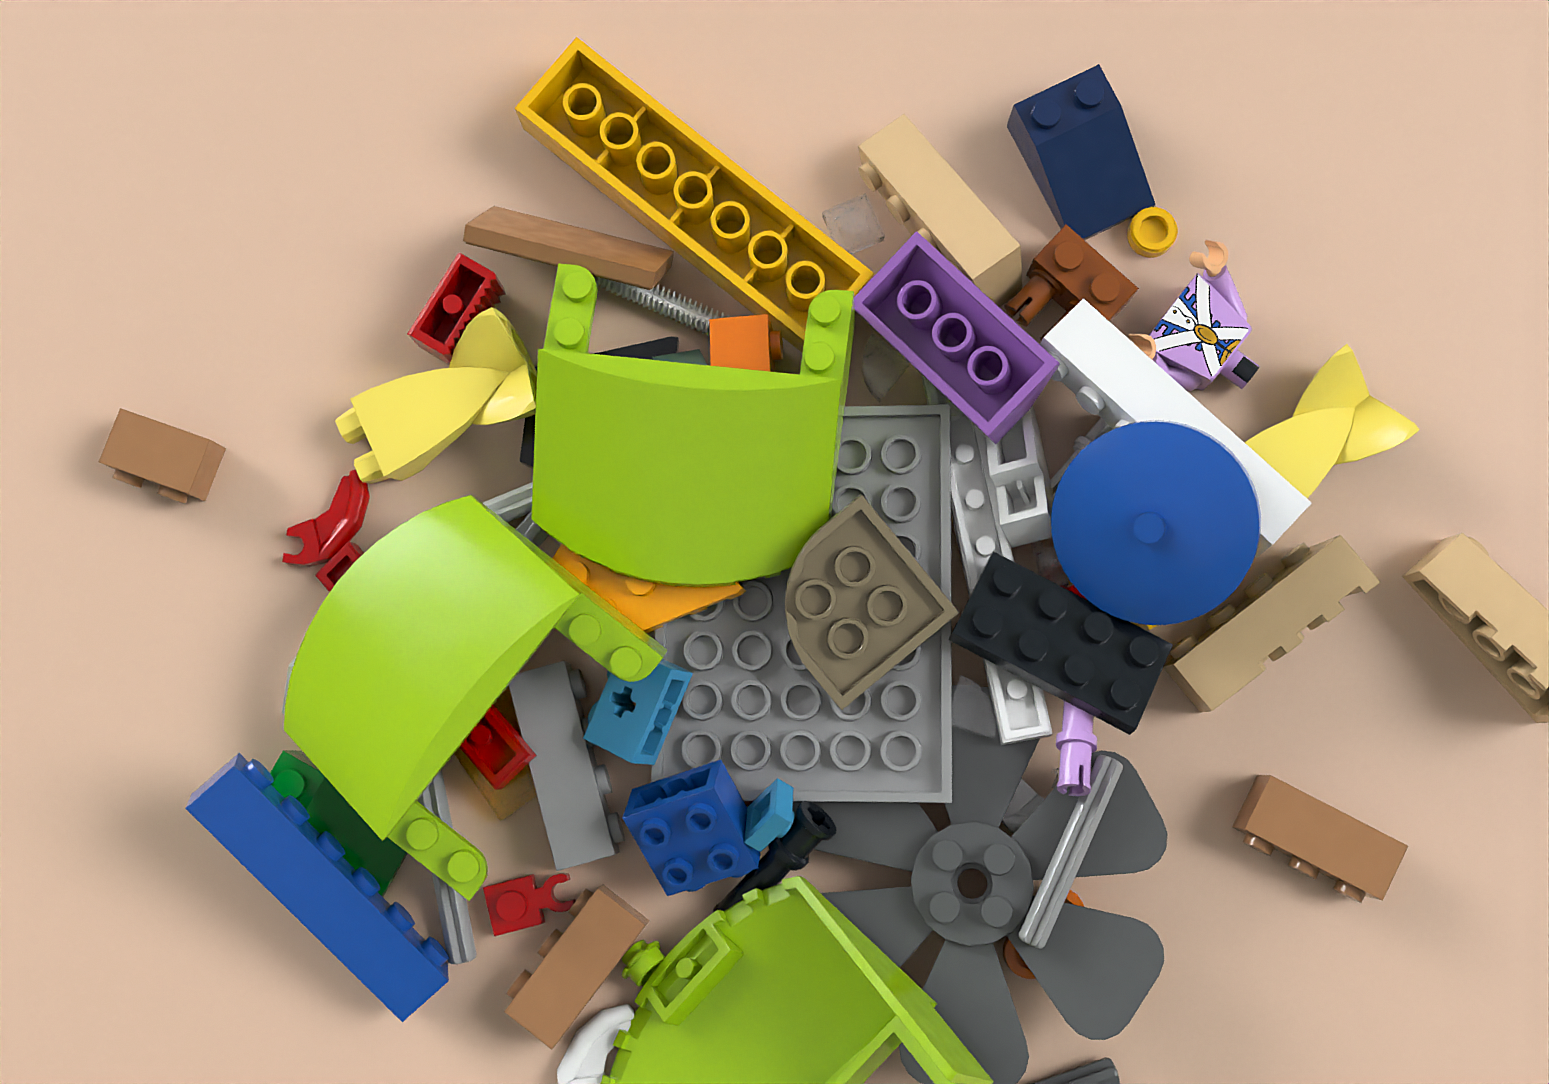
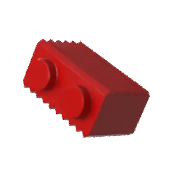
(458, 298)

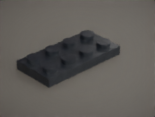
(1061, 643)

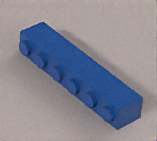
(319, 885)

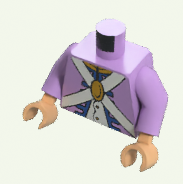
(1203, 328)

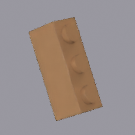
(1319, 839)
(574, 964)

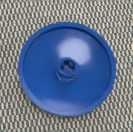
(1156, 522)

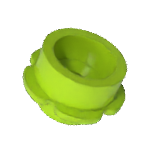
(642, 961)

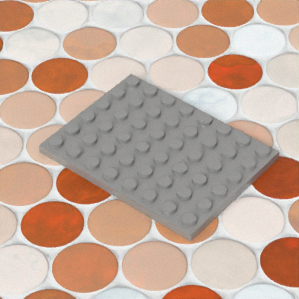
(759, 701)

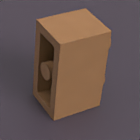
(162, 455)

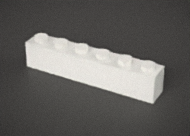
(1129, 387)

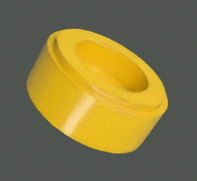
(1152, 232)

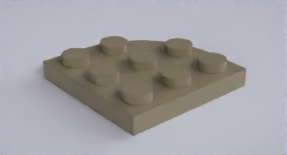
(859, 602)

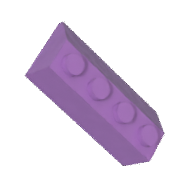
(956, 337)

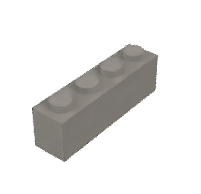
(565, 768)

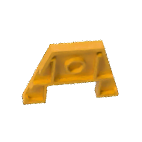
(644, 602)

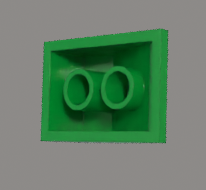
(330, 812)

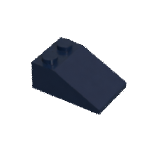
(1082, 153)

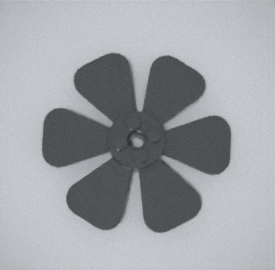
(1093, 961)

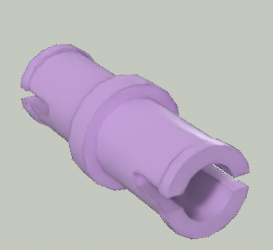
(1076, 747)

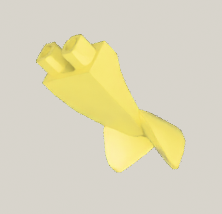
(425, 412)
(1331, 426)

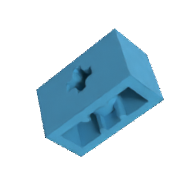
(637, 730)

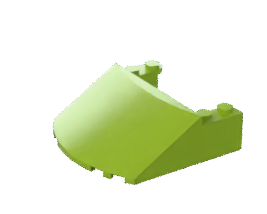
(684, 463)
(421, 651)
(782, 998)

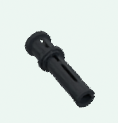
(785, 853)

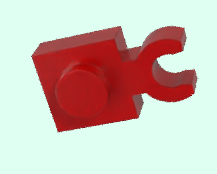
(519, 902)

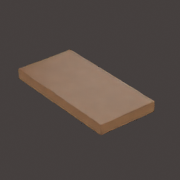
(562, 243)

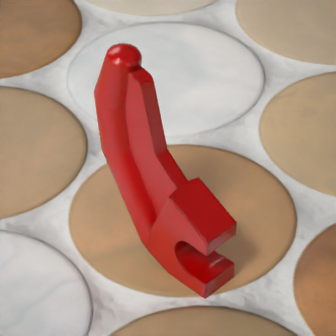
(333, 528)

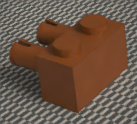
(1067, 273)

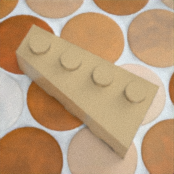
(941, 207)
(1490, 616)
(1267, 621)

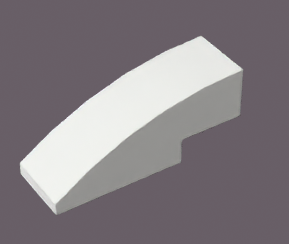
(1022, 482)

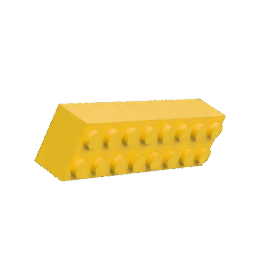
(686, 190)

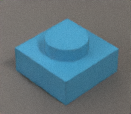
(769, 815)

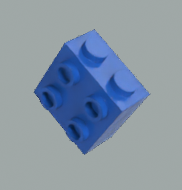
(691, 828)

